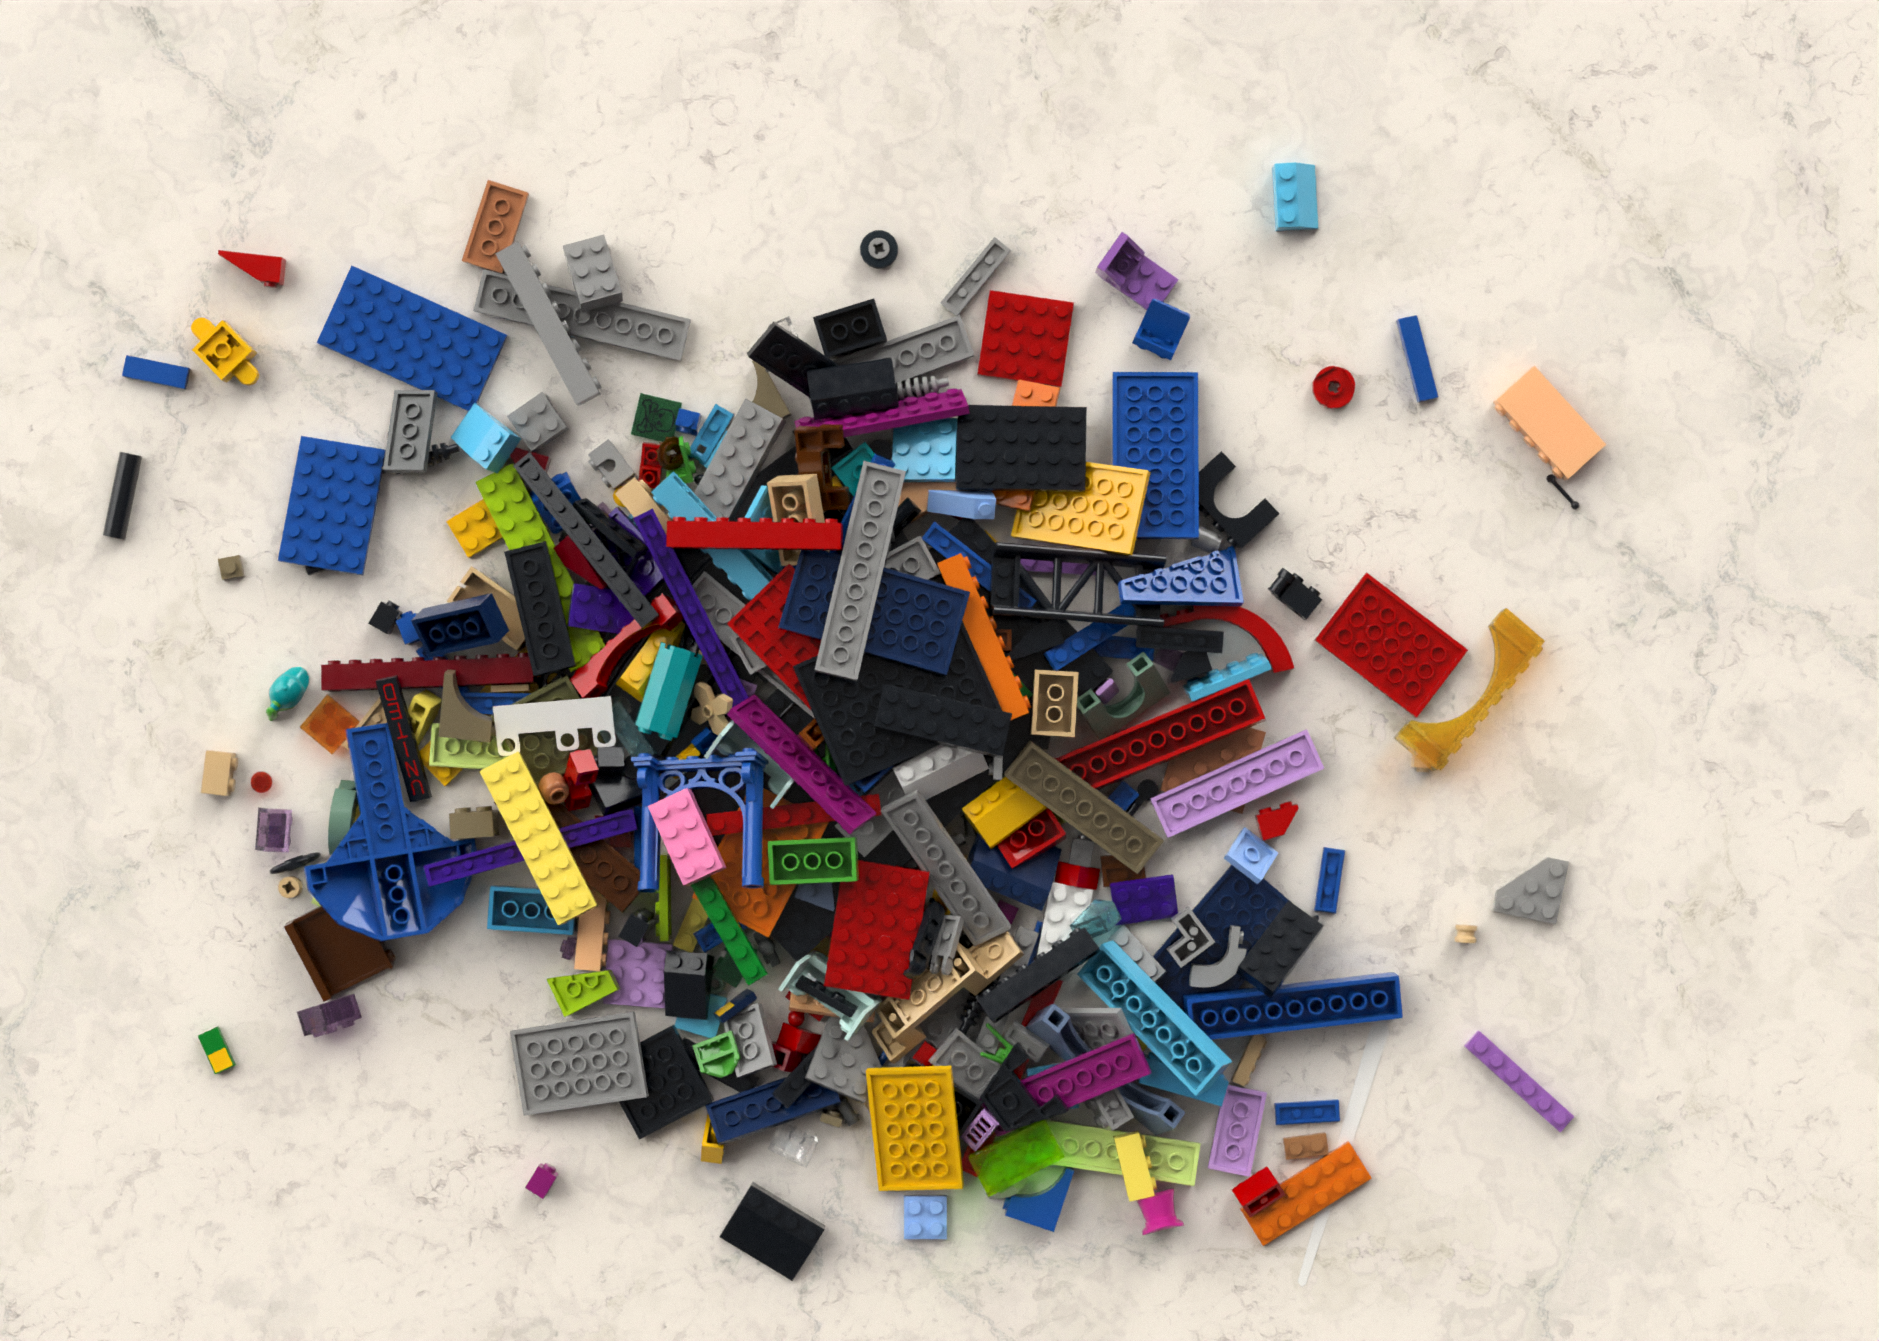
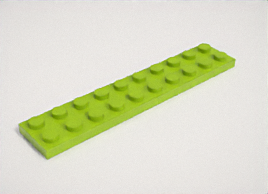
(523, 526)

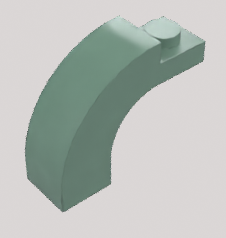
(341, 813)

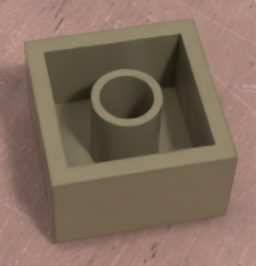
(474, 824)

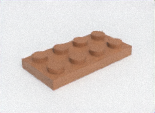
(495, 225)

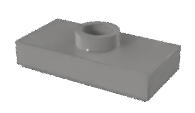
(1031, 1043)

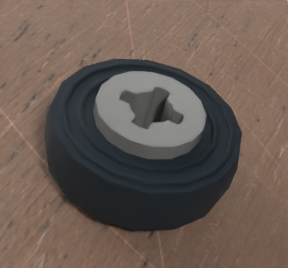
(875, 256)

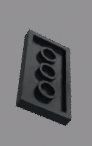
(788, 357)

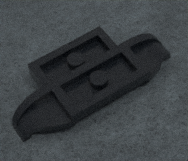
(921, 952)

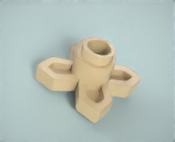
(711, 707)

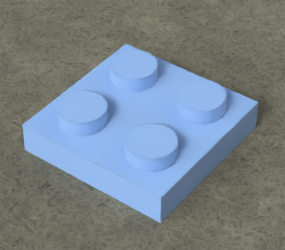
(1251, 855)
(925, 1216)

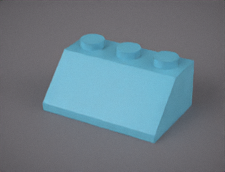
(1294, 196)

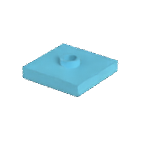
(704, 1027)

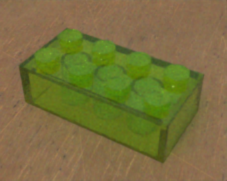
(1016, 1156)

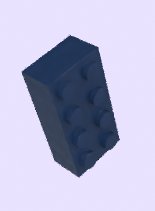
(460, 625)

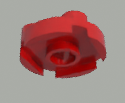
(1345, 390)

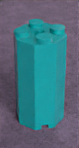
(668, 691)

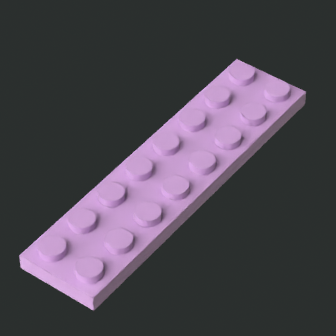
(1237, 783)

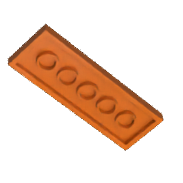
(1027, 394)
(1310, 1192)

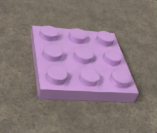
(637, 972)

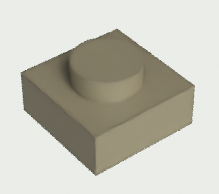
(231, 567)
(831, 1117)

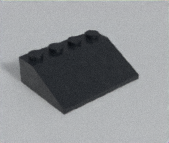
(772, 1231)

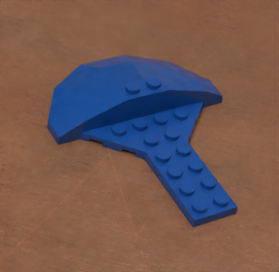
(377, 871)

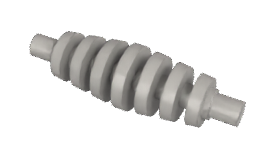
(910, 390)

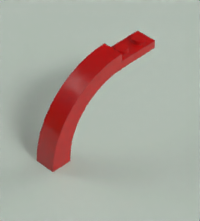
(1248, 621)

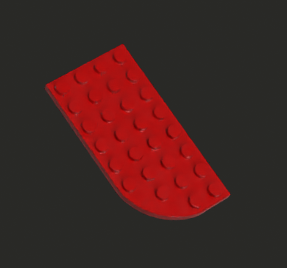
(758, 627)

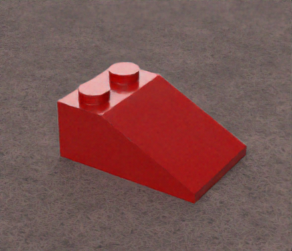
(1032, 839)

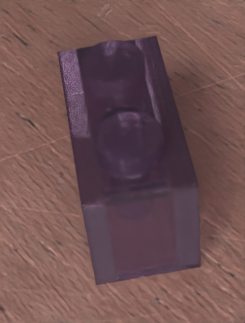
(273, 829)

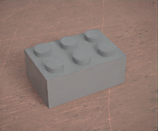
(593, 273)

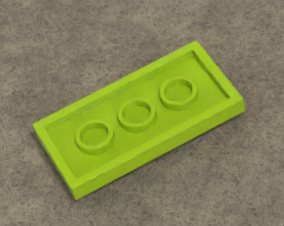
(663, 906)

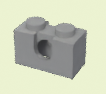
(622, 470)

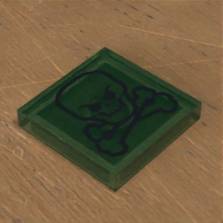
(655, 418)

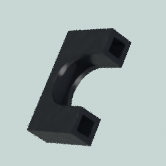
(1238, 530)

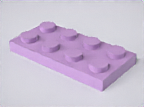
(1237, 1130)

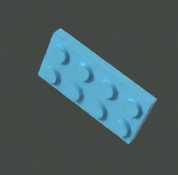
(1232, 674)

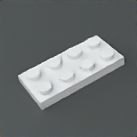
(1061, 909)

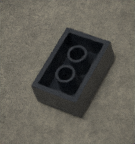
(850, 329)

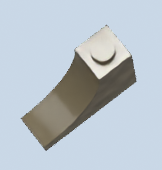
(767, 394)
(458, 718)

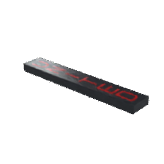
(403, 738)

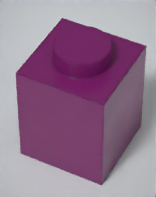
(542, 1180)

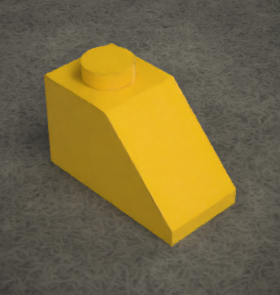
(710, 1149)

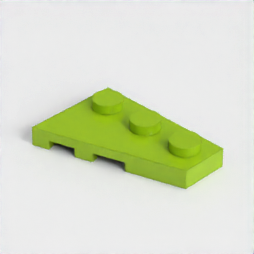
(581, 990)

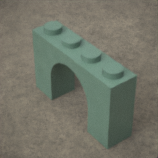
(1147, 691)

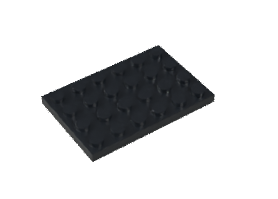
(1022, 448)

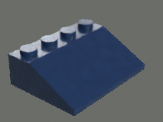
(1026, 883)

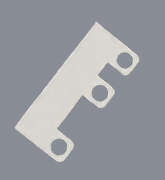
(556, 716)

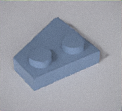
(817, 894)

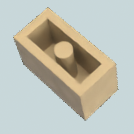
(219, 773)

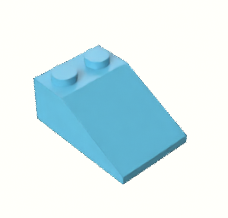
(485, 438)

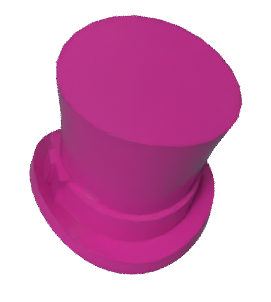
(1159, 1212)

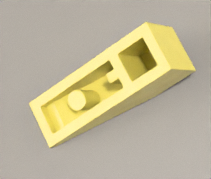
(423, 712)

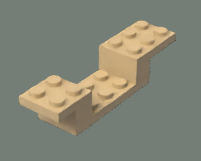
(971, 969)

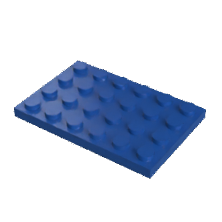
(332, 505)

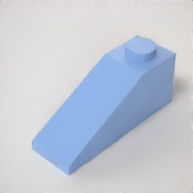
(962, 503)

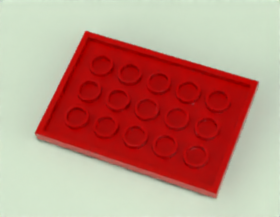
(1391, 645)
(876, 929)

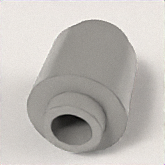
(1208, 540)

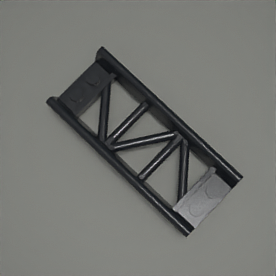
(1007, 572)

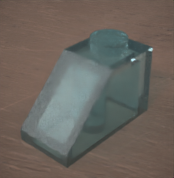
(1097, 918)

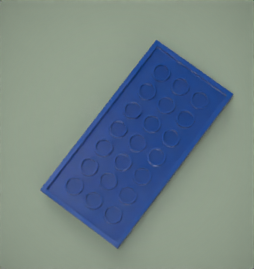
(412, 338)
(1159, 433)

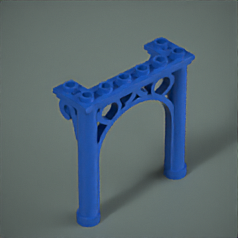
(747, 763)

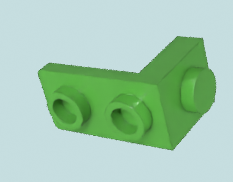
(684, 473)

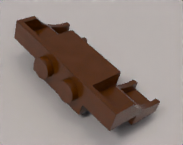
(814, 458)

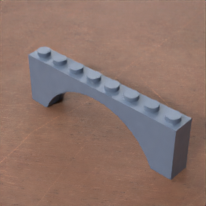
(1151, 1110)

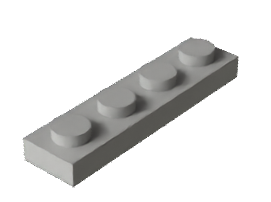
(975, 276)

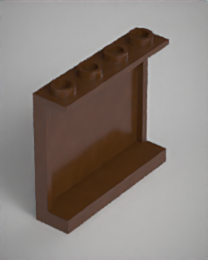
(335, 954)

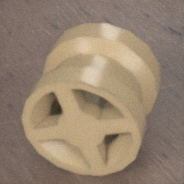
(294, 887)
(1465, 933)

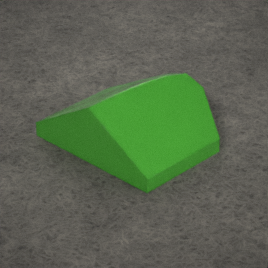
(717, 1055)

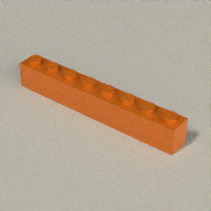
(984, 639)

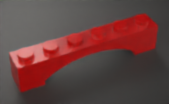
(593, 676)

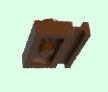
(1116, 871)

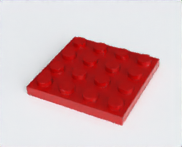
(1025, 338)

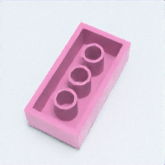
(687, 837)

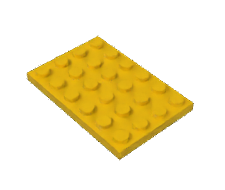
(1097, 519)
(915, 1128)

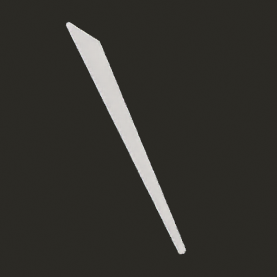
(1366, 1072)

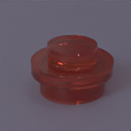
(261, 782)

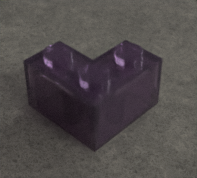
(327, 1016)

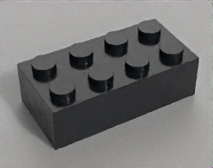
(1279, 949)

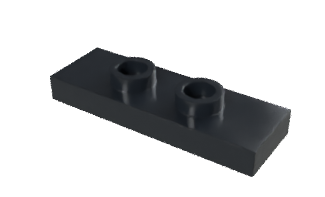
(832, 999)

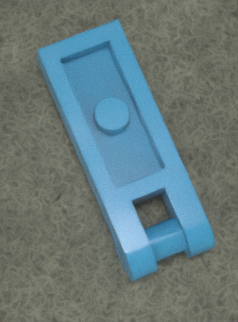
(710, 433)

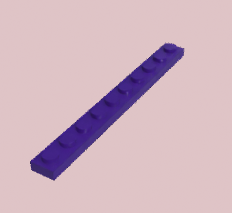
(690, 607)
(509, 853)

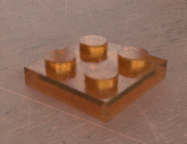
(329, 723)

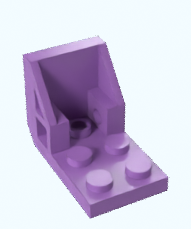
(1133, 273)

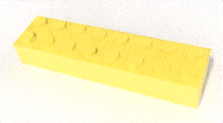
(538, 838)

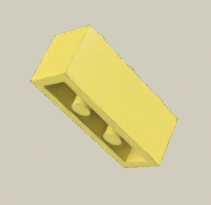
(1135, 1165)

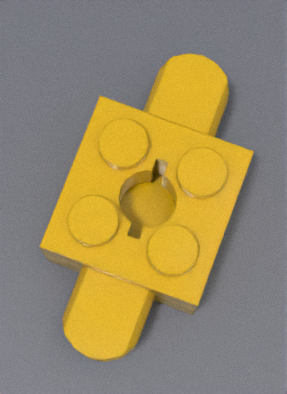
(224, 351)

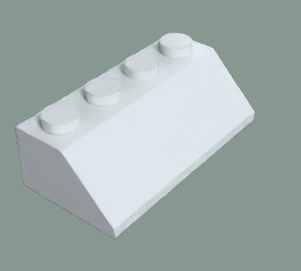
(938, 770)

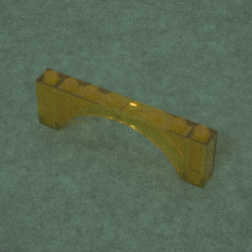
(1513, 649)

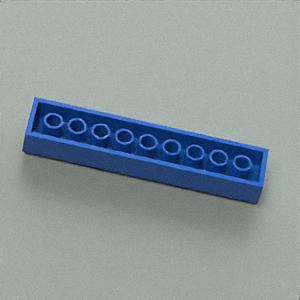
(1296, 1006)

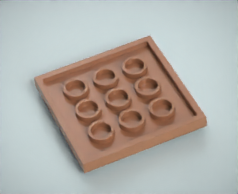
(1212, 757)

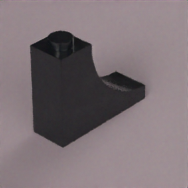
(616, 793)

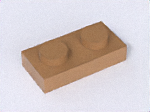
(1305, 1146)

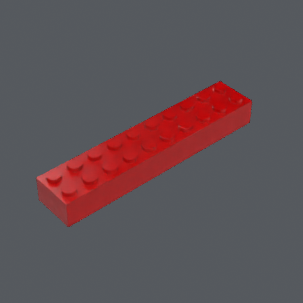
(1166, 736)

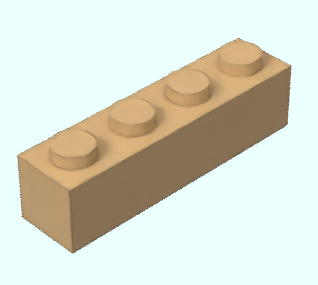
(1248, 1059)

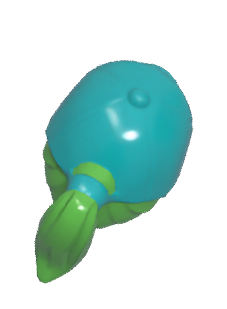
(287, 691)

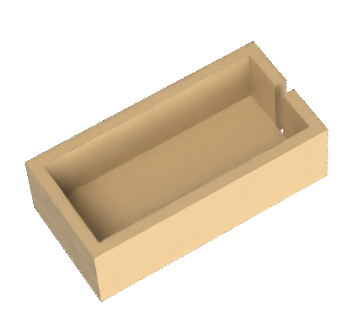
(480, 584)

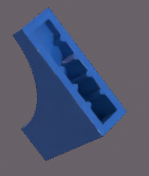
(1043, 1207)

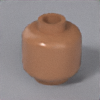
(553, 788)

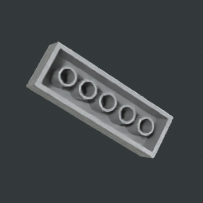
(739, 459)

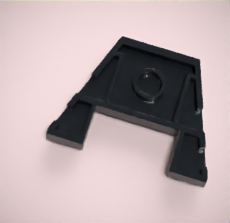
(1011, 1100)

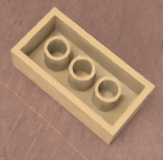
(797, 499)

